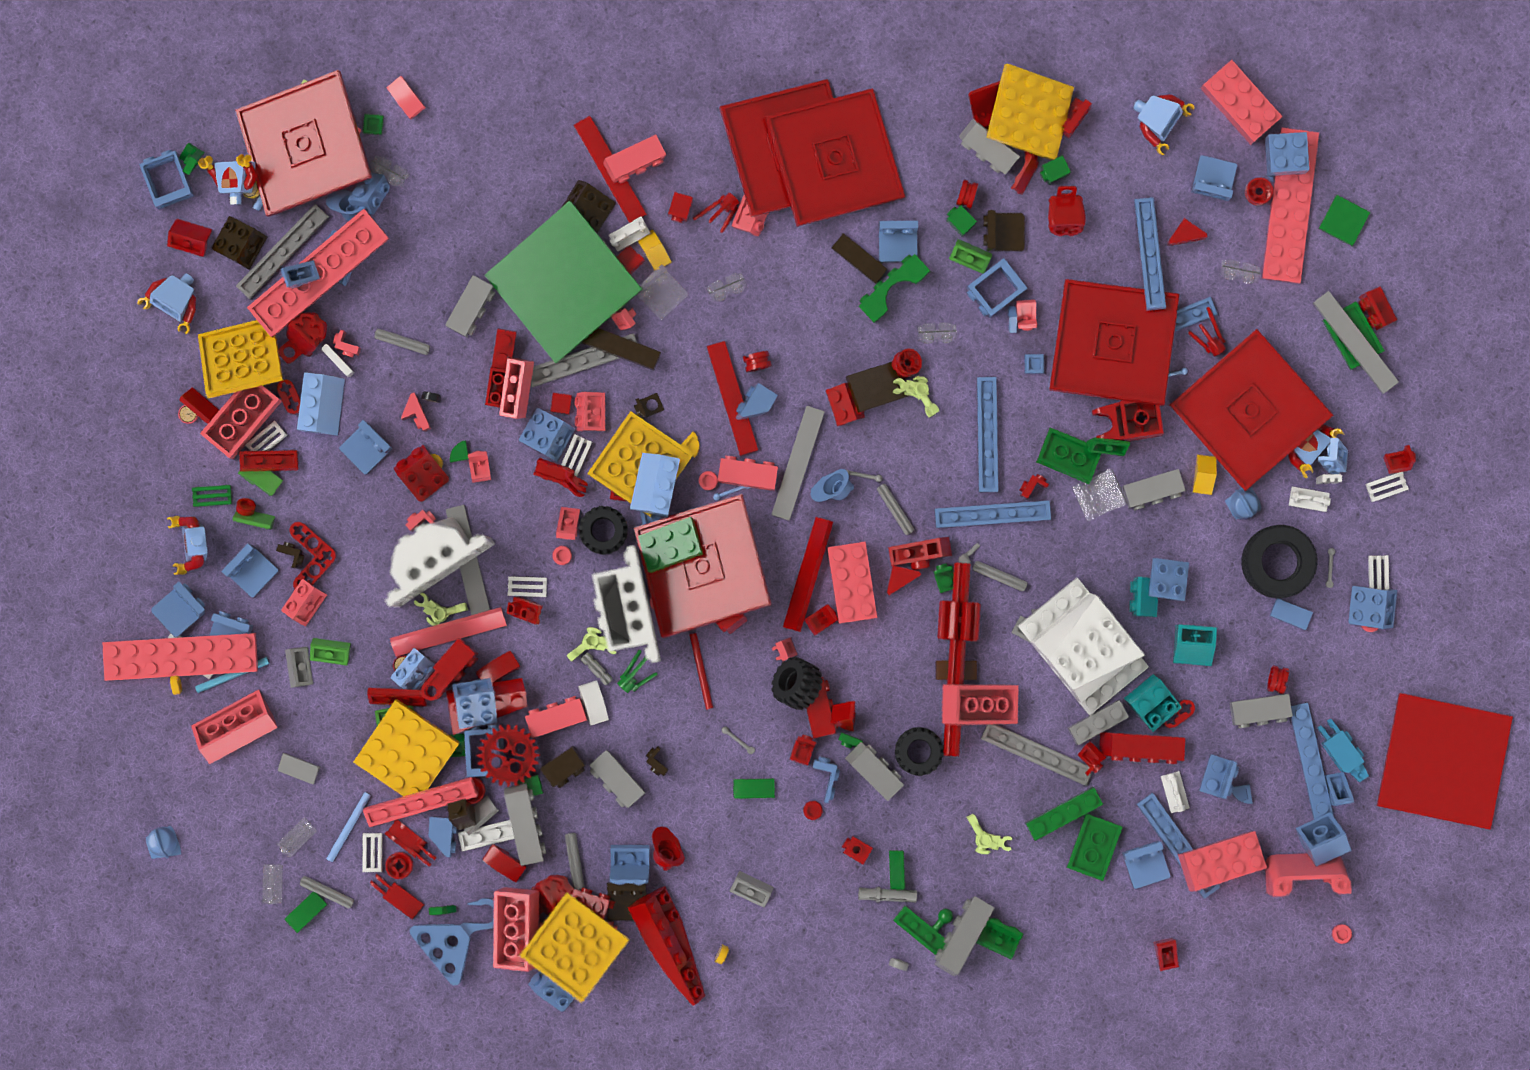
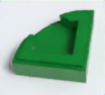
(459, 452)
(442, 910)

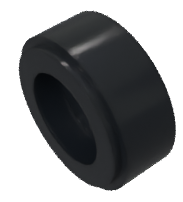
(431, 397)

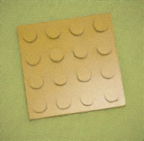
(1030, 112)
(238, 358)
(621, 458)
(406, 750)
(574, 947)

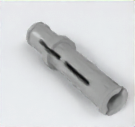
(878, 894)

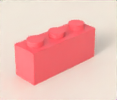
(635, 159)
(516, 388)
(747, 473)
(555, 717)

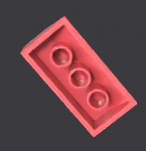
(233, 727)

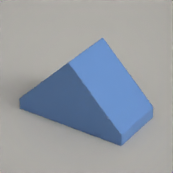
(300, 274)
(1338, 789)

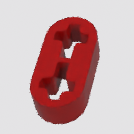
(285, 398)
(1183, 716)

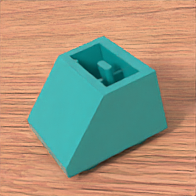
(1142, 603)
(1194, 644)
(1153, 702)

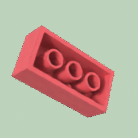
(1241, 102)
(240, 419)
(852, 582)
(980, 704)
(1222, 861)
(514, 926)

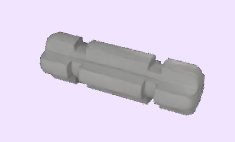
(596, 668)

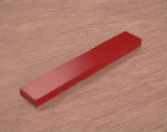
(599, 151)
(731, 397)
(808, 574)

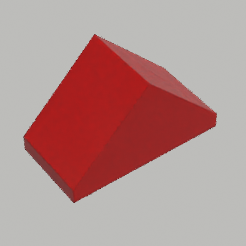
(1186, 233)
(900, 577)
(844, 715)
(1166, 954)

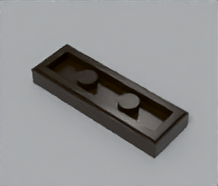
(859, 258)

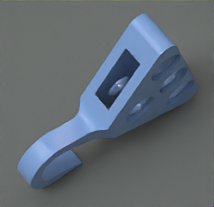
(439, 939)

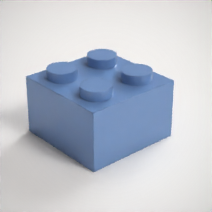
(1287, 154)
(1323, 839)

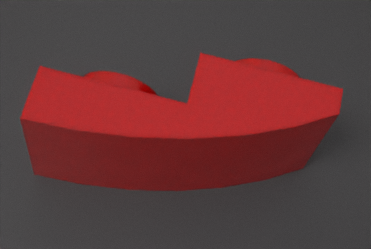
(498, 667)
(504, 863)

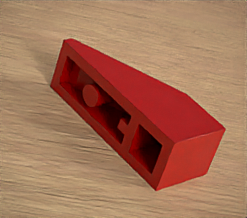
(920, 551)

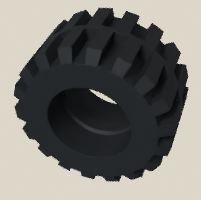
(596, 514)
(796, 683)
(934, 743)

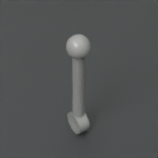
(878, 478)
(1329, 583)
(750, 750)

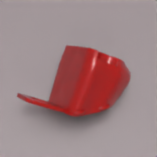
(1066, 212)
(304, 335)
(551, 892)

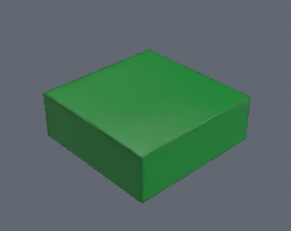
(373, 124)

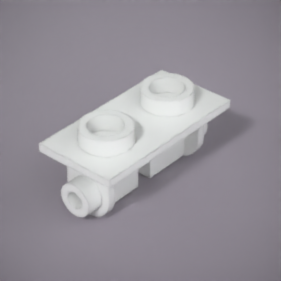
(629, 234)
(1309, 499)
(1175, 792)

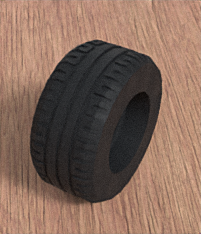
(1305, 555)

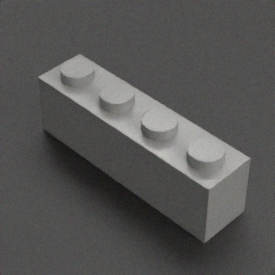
(523, 824)
(963, 936)

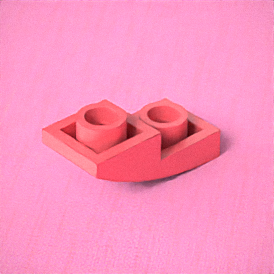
(406, 97)

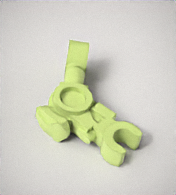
(918, 389)
(437, 612)
(590, 641)
(986, 840)

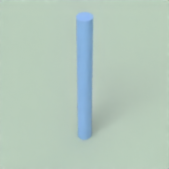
(348, 827)

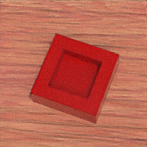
(561, 403)

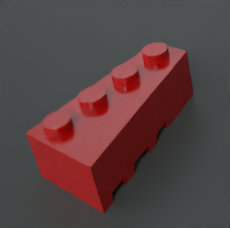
(508, 695)
(1142, 746)

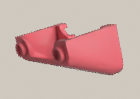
(1287, 867)

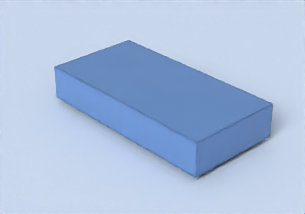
(1291, 614)

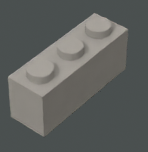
(997, 153)
(470, 307)
(1154, 489)
(1261, 710)
(1097, 722)
(875, 770)
(616, 779)

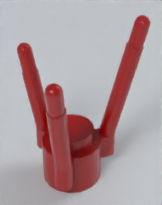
(728, 203)
(1214, 345)

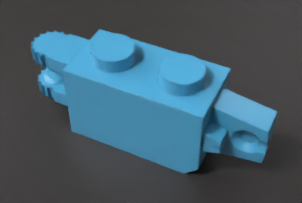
(1343, 752)

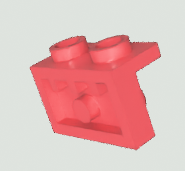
(744, 221)
(590, 411)
(303, 602)

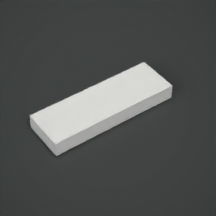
(486, 835)

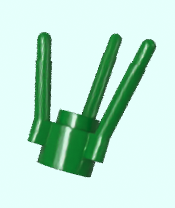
(628, 681)

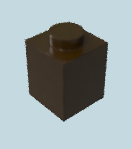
(461, 814)

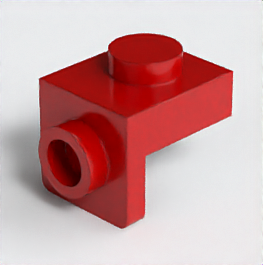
(1400, 461)
(1027, 487)
(821, 619)
(802, 750)
(1092, 757)

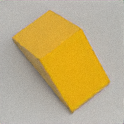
(654, 250)
(1204, 474)

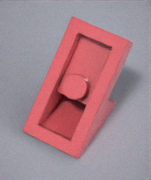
(413, 408)
(568, 523)

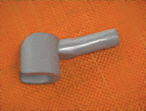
(965, 557)

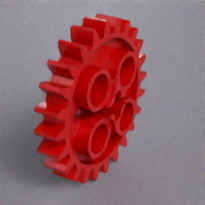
(512, 738)

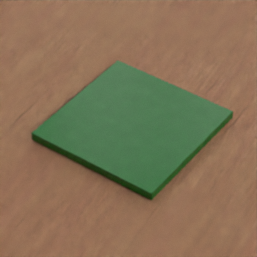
(563, 282)

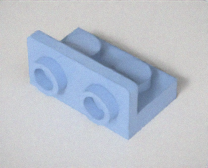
(1336, 459)
(413, 671)

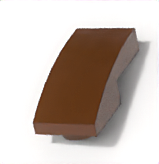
(970, 670)

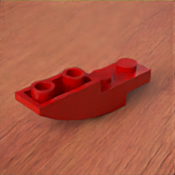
(503, 350)

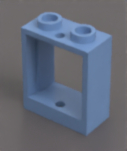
(171, 198)
(1010, 274)
(476, 731)

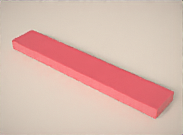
(448, 631)
(420, 802)

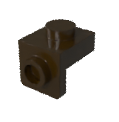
(289, 548)
(657, 768)

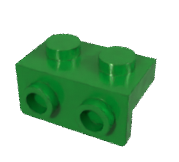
(1000, 937)

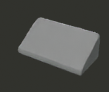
(299, 667)
(298, 768)
(751, 889)

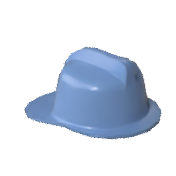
(339, 202)
(832, 486)
(1243, 503)
(163, 843)

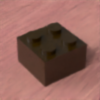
(564, 766)

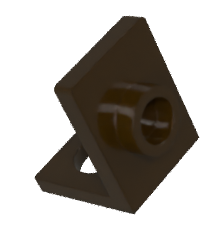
(641, 408)

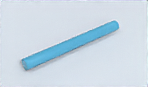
(226, 677)

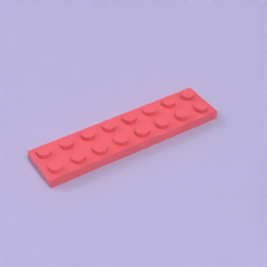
(1290, 219)
(333, 262)
(180, 656)

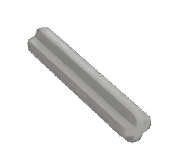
(402, 341)
(895, 509)
(1000, 576)
(574, 861)
(326, 892)

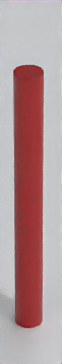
(701, 671)

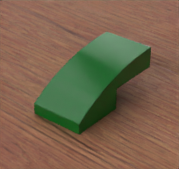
(753, 788)
(305, 912)

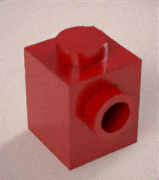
(680, 207)
(856, 849)

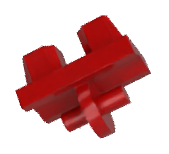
(524, 610)

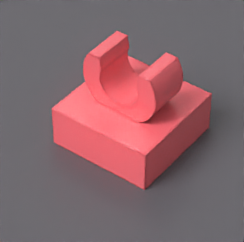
(624, 318)
(786, 649)

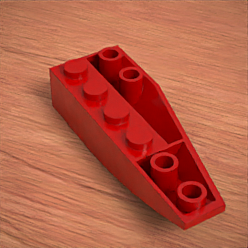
(667, 941)

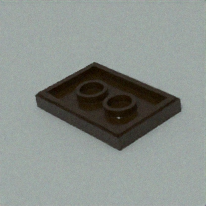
(874, 387)

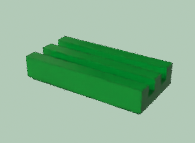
(213, 503)

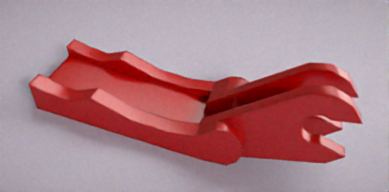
(1026, 173)
(561, 475)
(409, 841)
(399, 898)

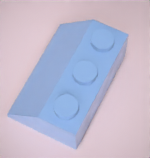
(320, 404)
(655, 484)

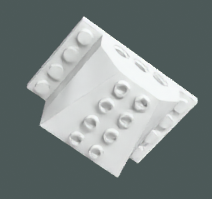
(430, 556)
(626, 607)
(1084, 645)

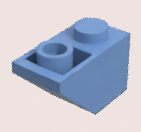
(757, 403)
(441, 833)

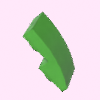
(264, 480)

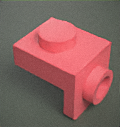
(1026, 314)
(348, 349)
(479, 466)
(416, 519)

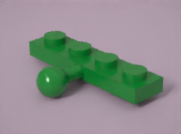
(921, 931)

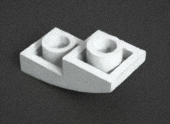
(593, 703)

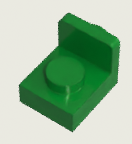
(190, 156)
(944, 577)
(848, 740)

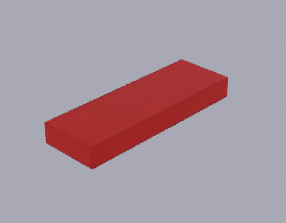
(268, 460)
(387, 696)

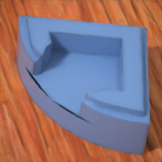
(1012, 319)
(1243, 793)

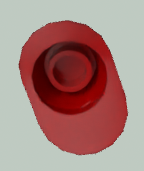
(667, 848)

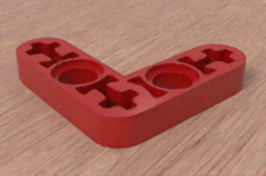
(317, 552)

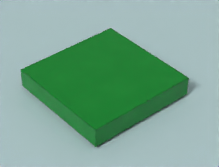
(1344, 220)

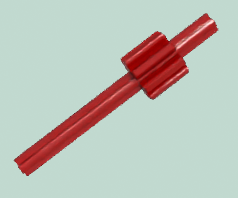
(958, 623)

